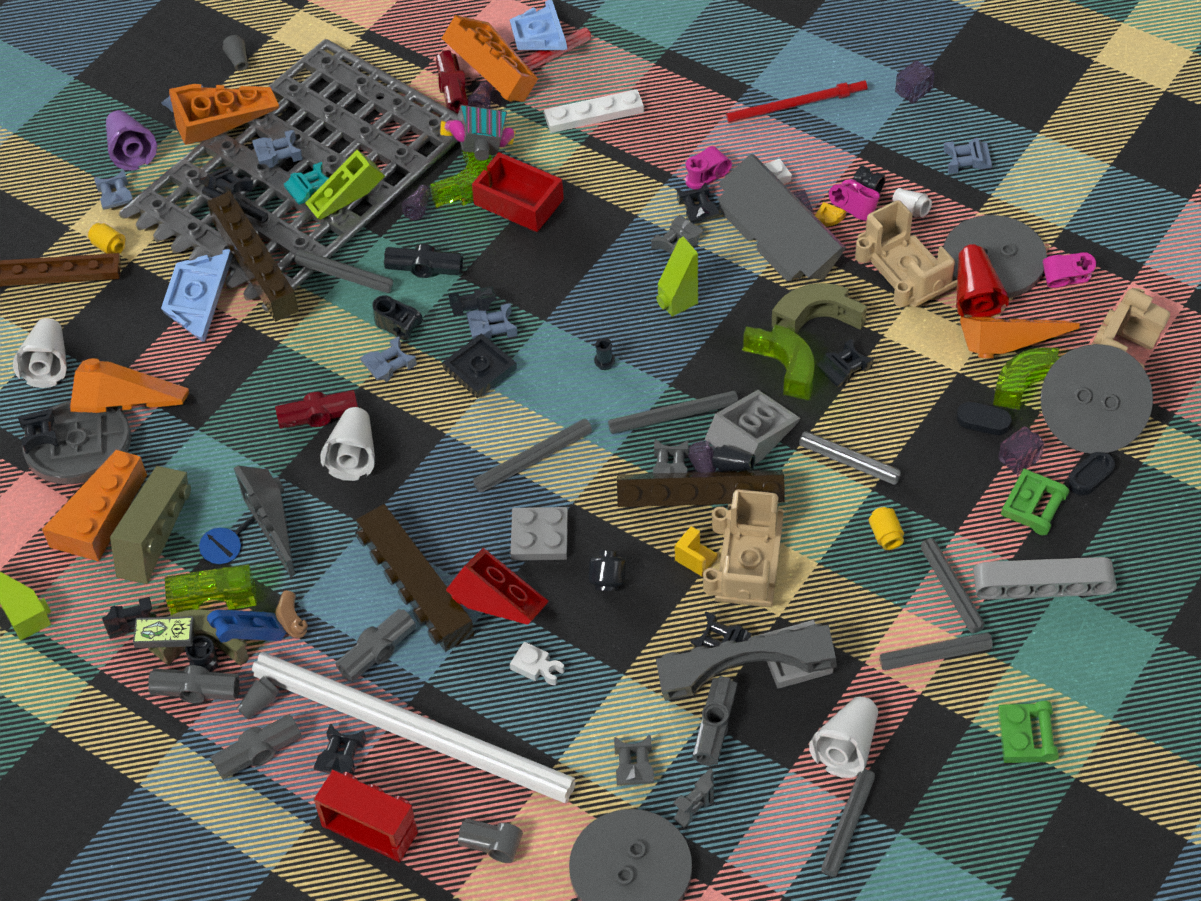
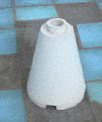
(42, 355)
(350, 446)
(846, 738)

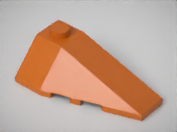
(209, 112)
(997, 336)
(107, 385)

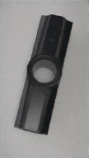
(423, 261)

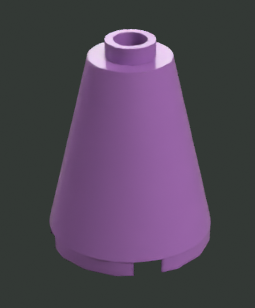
(129, 141)

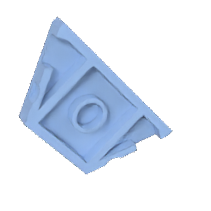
(538, 29)
(196, 291)

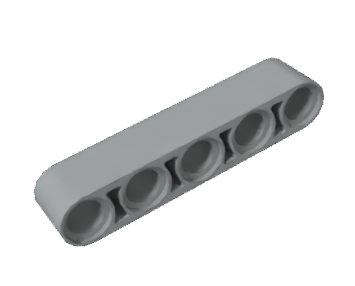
(1044, 578)

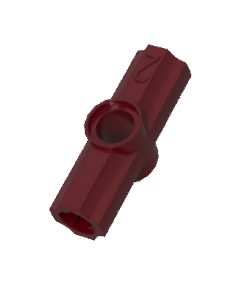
(451, 80)
(315, 409)

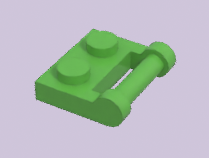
(1026, 497)
(1017, 732)

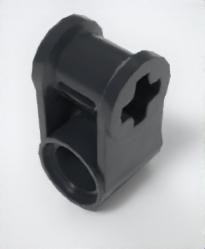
(395, 316)

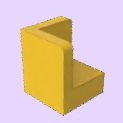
(692, 553)

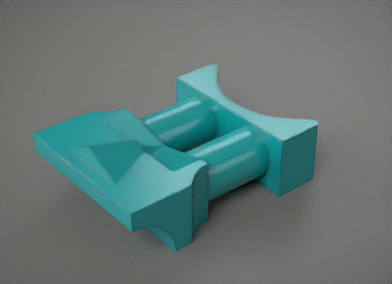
(300, 186)

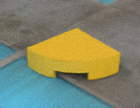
(830, 215)

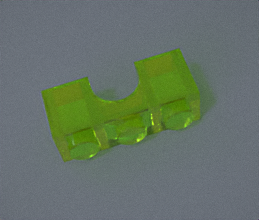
(229, 584)

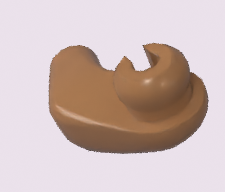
(287, 616)

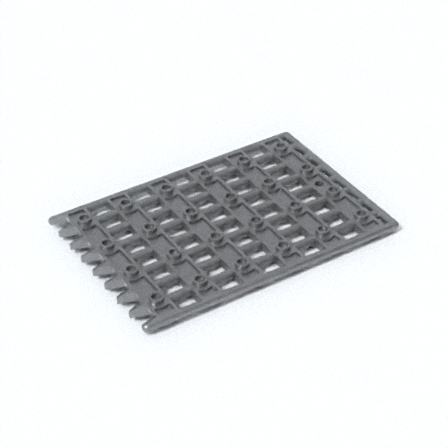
(325, 113)

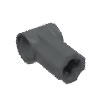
(498, 841)

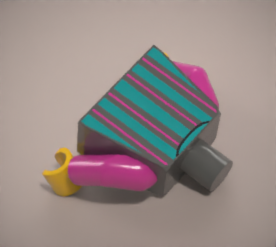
(479, 131)

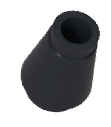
(732, 459)

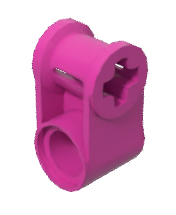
(706, 167)
(854, 198)
(1068, 269)

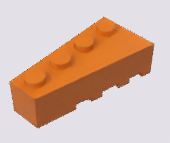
(491, 57)
(97, 507)

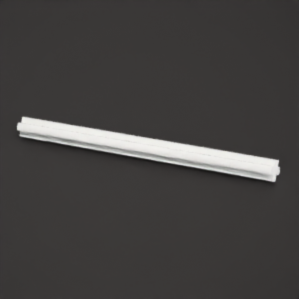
(415, 727)

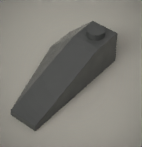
(265, 503)

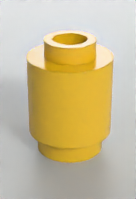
(106, 238)
(886, 528)

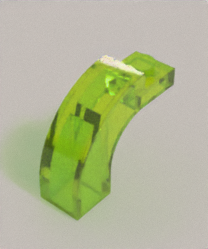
(460, 185)
(790, 351)
(1022, 372)

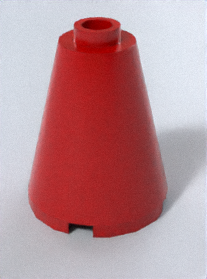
(978, 285)

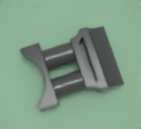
(679, 227)
(662, 452)
(634, 773)
(701, 796)

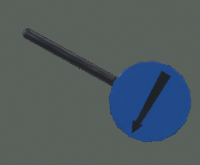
(221, 544)

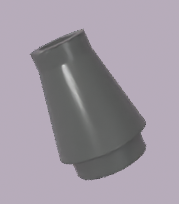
(236, 51)
(258, 697)

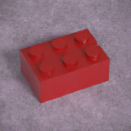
(517, 191)
(366, 815)

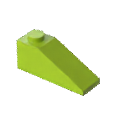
(347, 184)
(679, 279)
(23, 607)

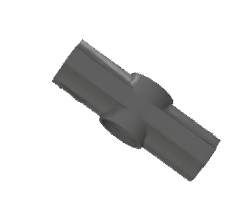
(375, 645)
(194, 684)
(711, 734)
(256, 746)

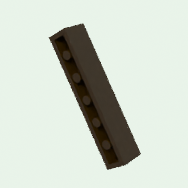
(253, 256)
(694, 487)
(414, 577)

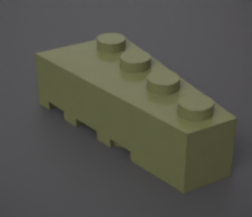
(148, 524)

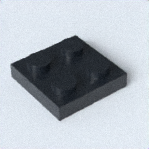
(479, 365)

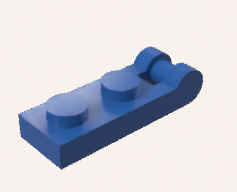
(245, 625)

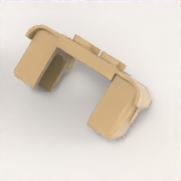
(903, 258)
(1135, 320)
(749, 549)

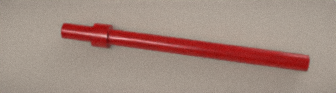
(841, 90)

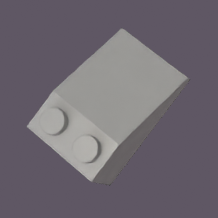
(752, 425)

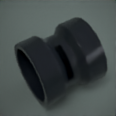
(868, 179)
(202, 653)

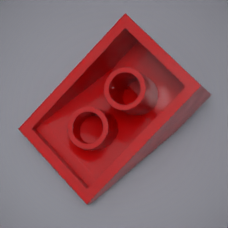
(495, 590)

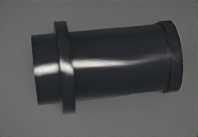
(604, 358)

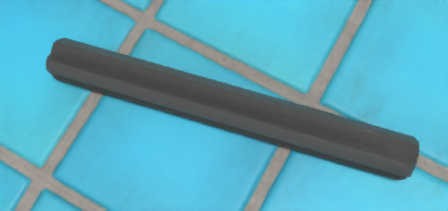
(672, 412)
(532, 455)

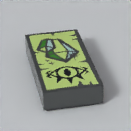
(164, 632)

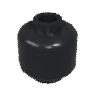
(607, 570)

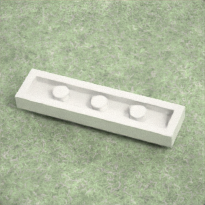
(593, 111)

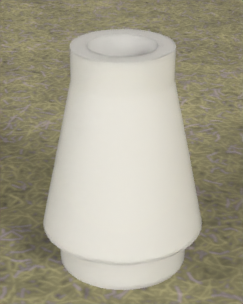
(916, 202)

